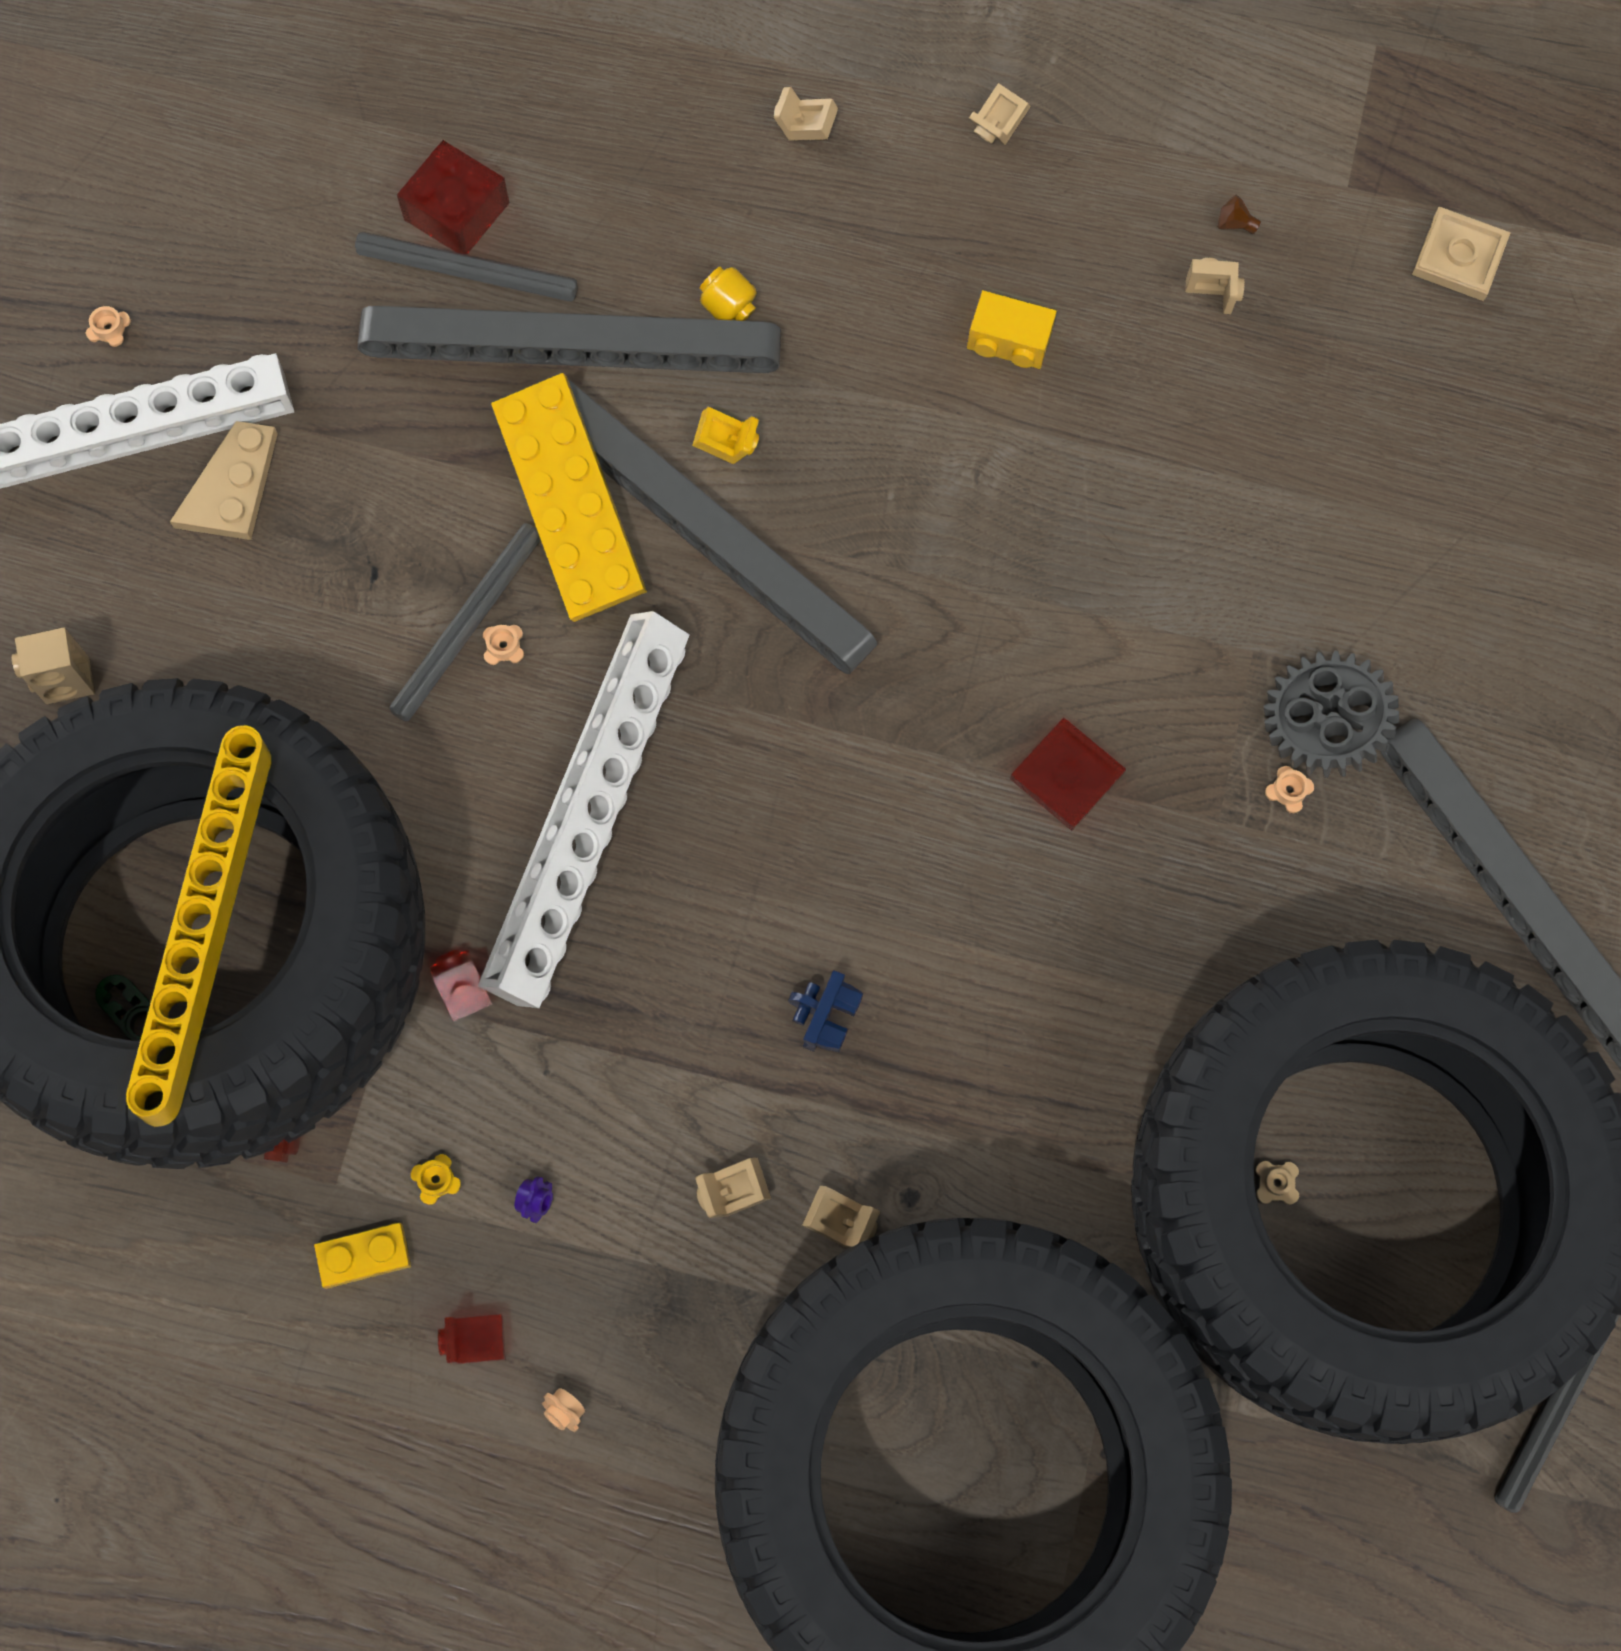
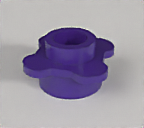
(533, 1198)

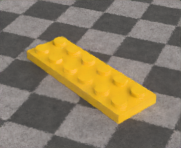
(568, 497)

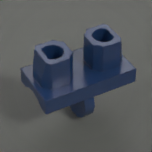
(837, 996)

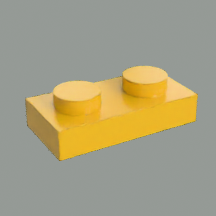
(362, 1255)

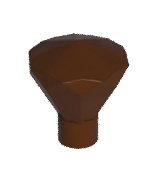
(1236, 216)

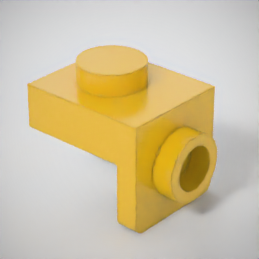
(725, 435)

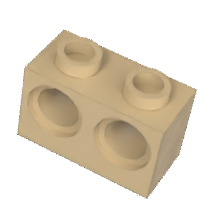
(53, 666)

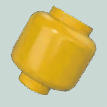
(728, 295)

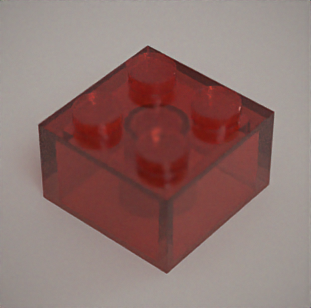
(453, 198)

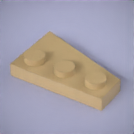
(231, 485)

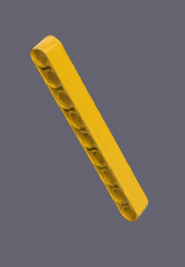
(199, 943)

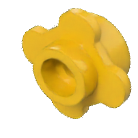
(423, 1176)

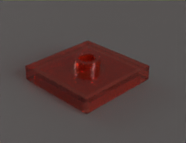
(1067, 774)

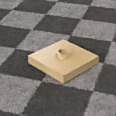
(1461, 253)

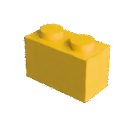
(1011, 330)

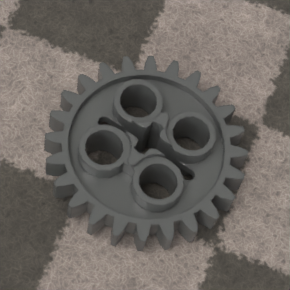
(1353, 687)

